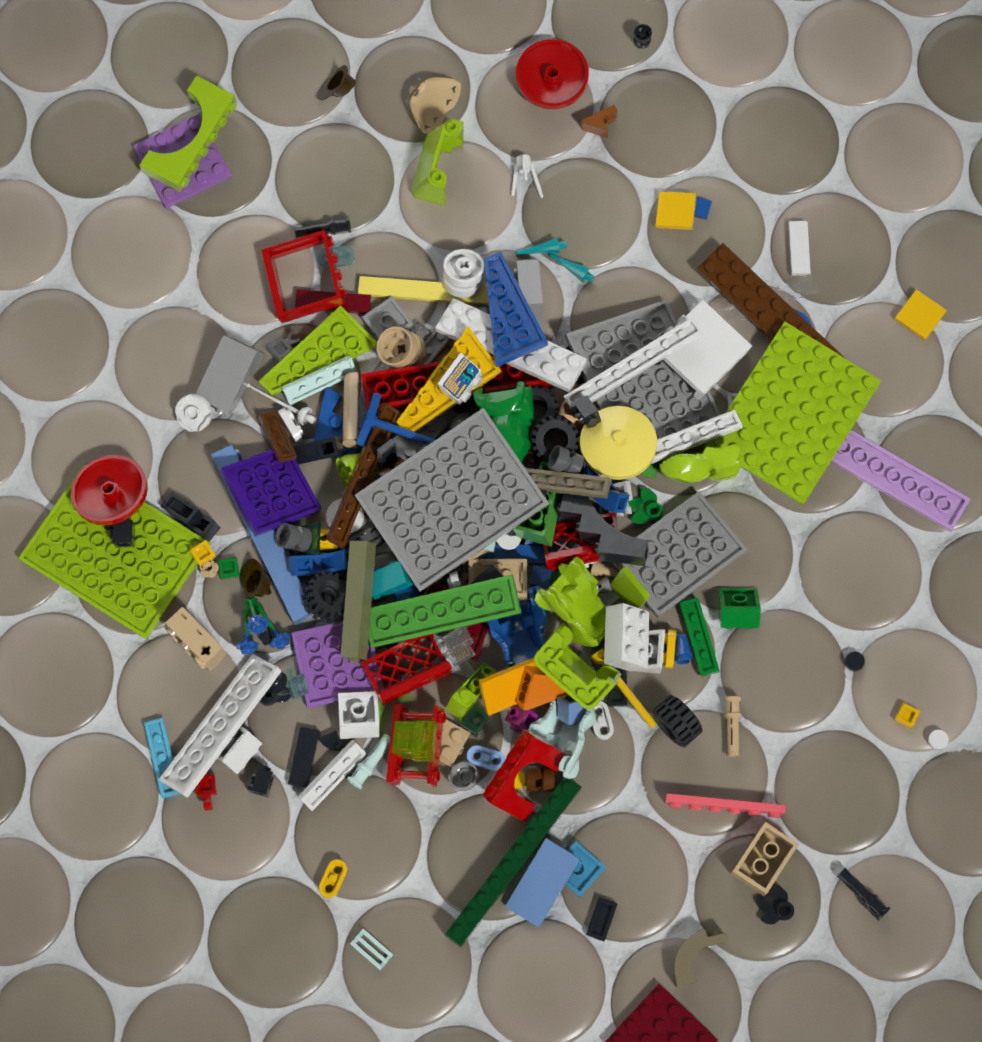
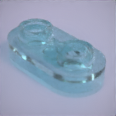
(341, 252)

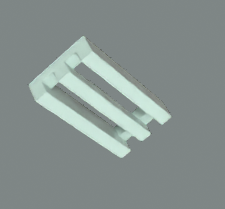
(384, 960)

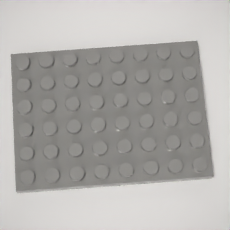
(657, 390)
(451, 499)

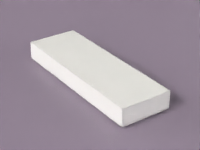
(799, 248)

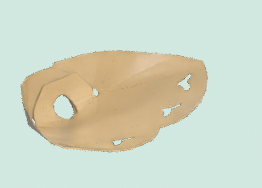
(432, 102)

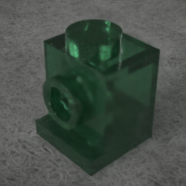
(475, 712)

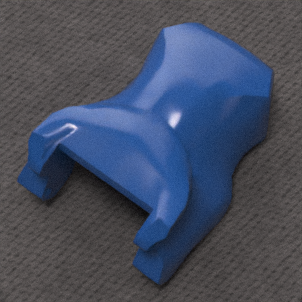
(521, 633)

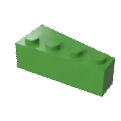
(542, 525)

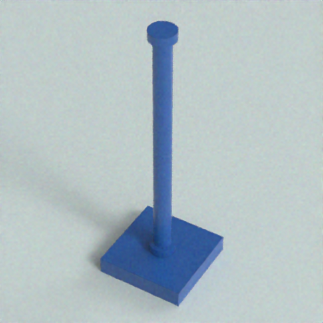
(371, 420)

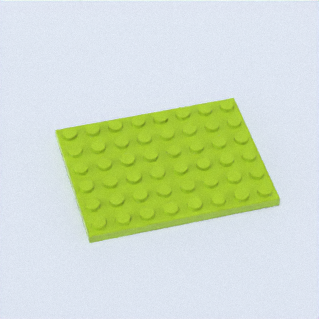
(796, 412)
(123, 582)

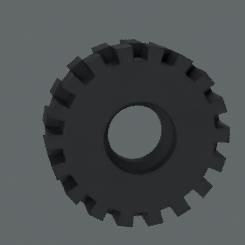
(313, 600)

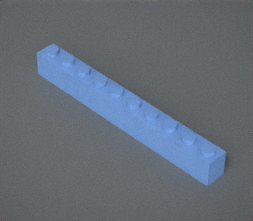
(274, 557)

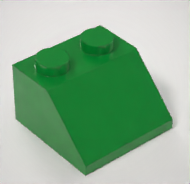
(739, 608)

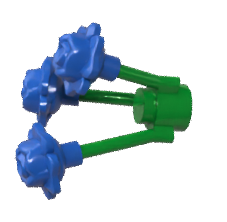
(258, 625)

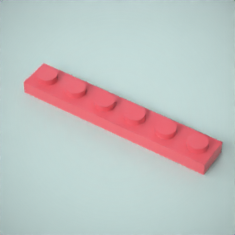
(717, 805)

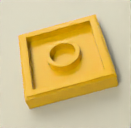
(676, 210)
(920, 315)

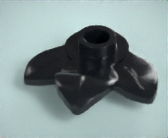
(278, 691)
(772, 904)

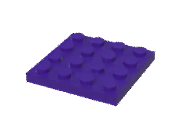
(270, 491)

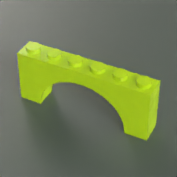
(176, 167)

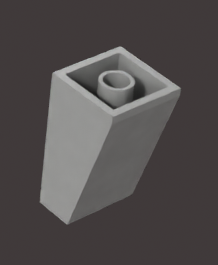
(229, 374)

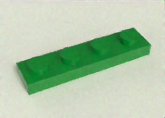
(699, 637)

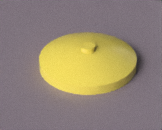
(619, 444)

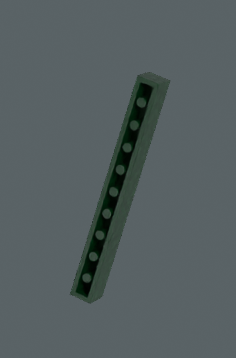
(513, 862)

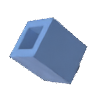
(569, 710)

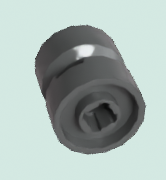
(565, 461)
(293, 537)

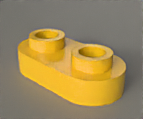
(668, 656)
(333, 879)

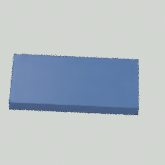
(542, 882)

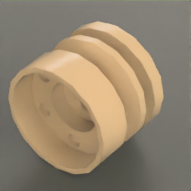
(401, 348)

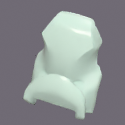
(567, 738)

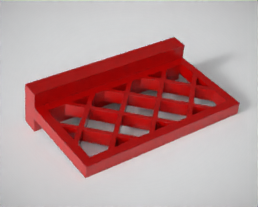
(583, 550)
(410, 683)

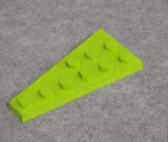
(331, 341)

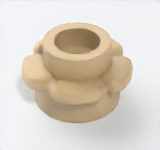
(209, 573)

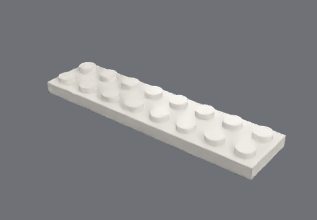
(549, 363)
(220, 725)

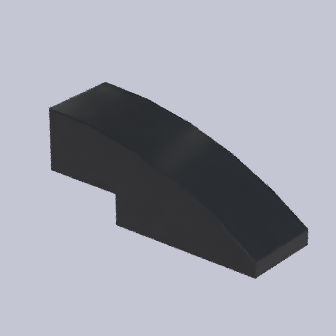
(190, 516)

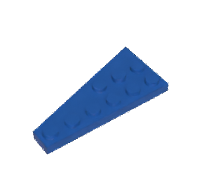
(512, 320)

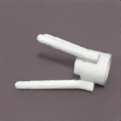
(524, 166)

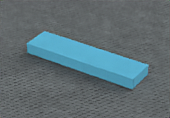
(160, 752)

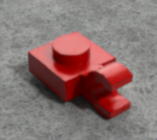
(206, 789)

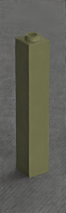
(358, 601)

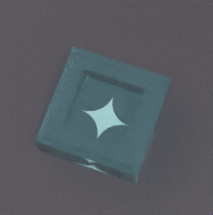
(297, 686)

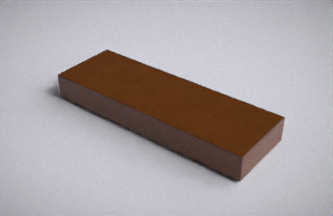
(277, 437)

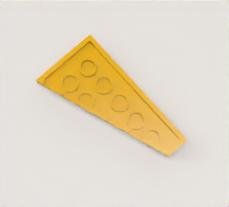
(430, 400)

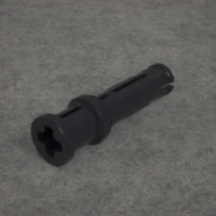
(332, 227)
(870, 900)

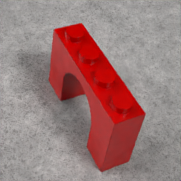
(527, 750)

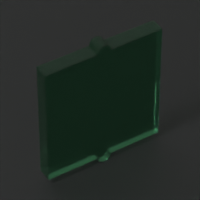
(314, 548)

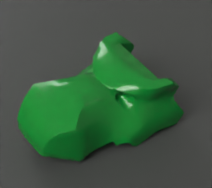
(511, 413)

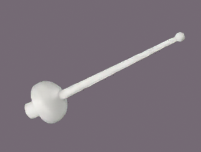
(304, 414)

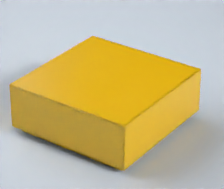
(202, 553)
(907, 715)

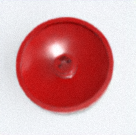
(552, 74)
(109, 490)

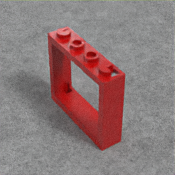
(271, 253)

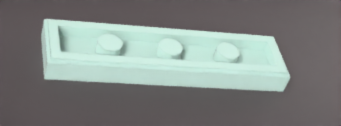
(318, 380)

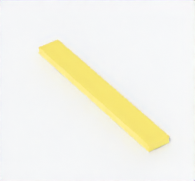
(416, 290)

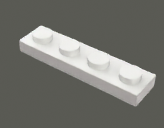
(332, 775)

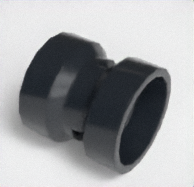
(642, 31)

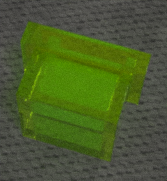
(415, 740)

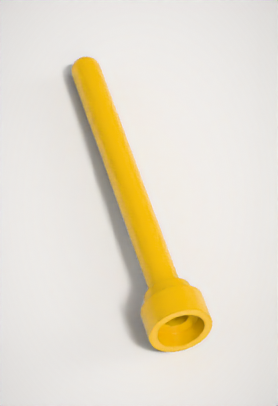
(598, 658)

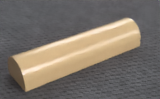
(351, 410)

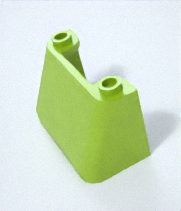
(428, 180)
(571, 672)

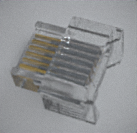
(456, 645)

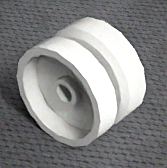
(463, 273)

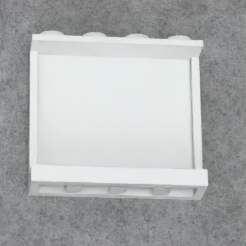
(709, 355)

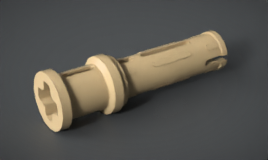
(732, 716)

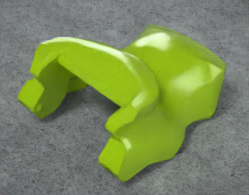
(714, 464)
(576, 602)

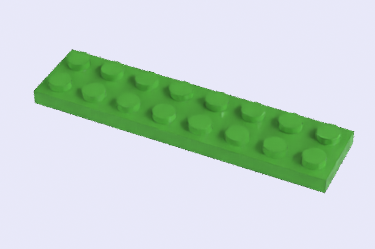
(443, 611)

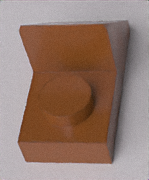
(596, 122)

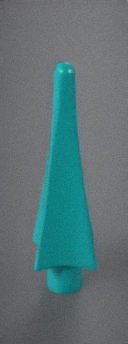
(551, 246)
(577, 270)

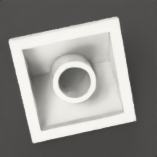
(655, 651)

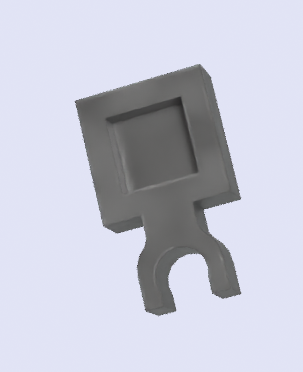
(282, 347)

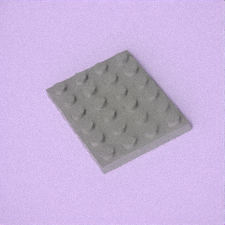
(684, 553)

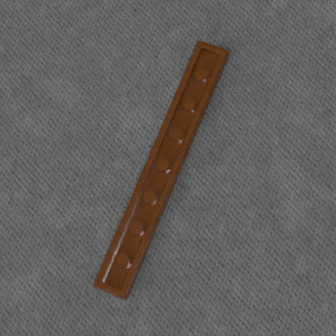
(360, 478)

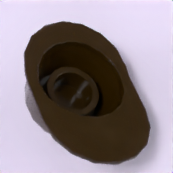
(337, 85)
(254, 579)

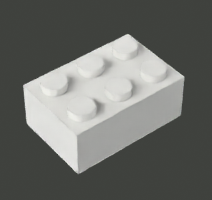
(626, 637)

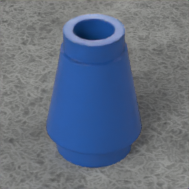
(682, 650)

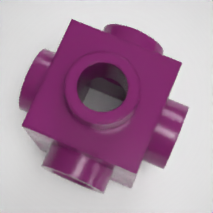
(520, 719)

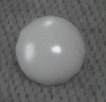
(463, 776)

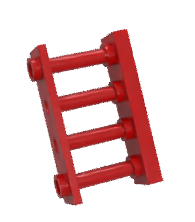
(394, 768)

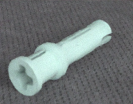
(365, 769)

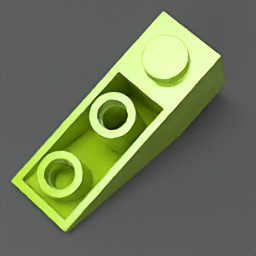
(468, 693)

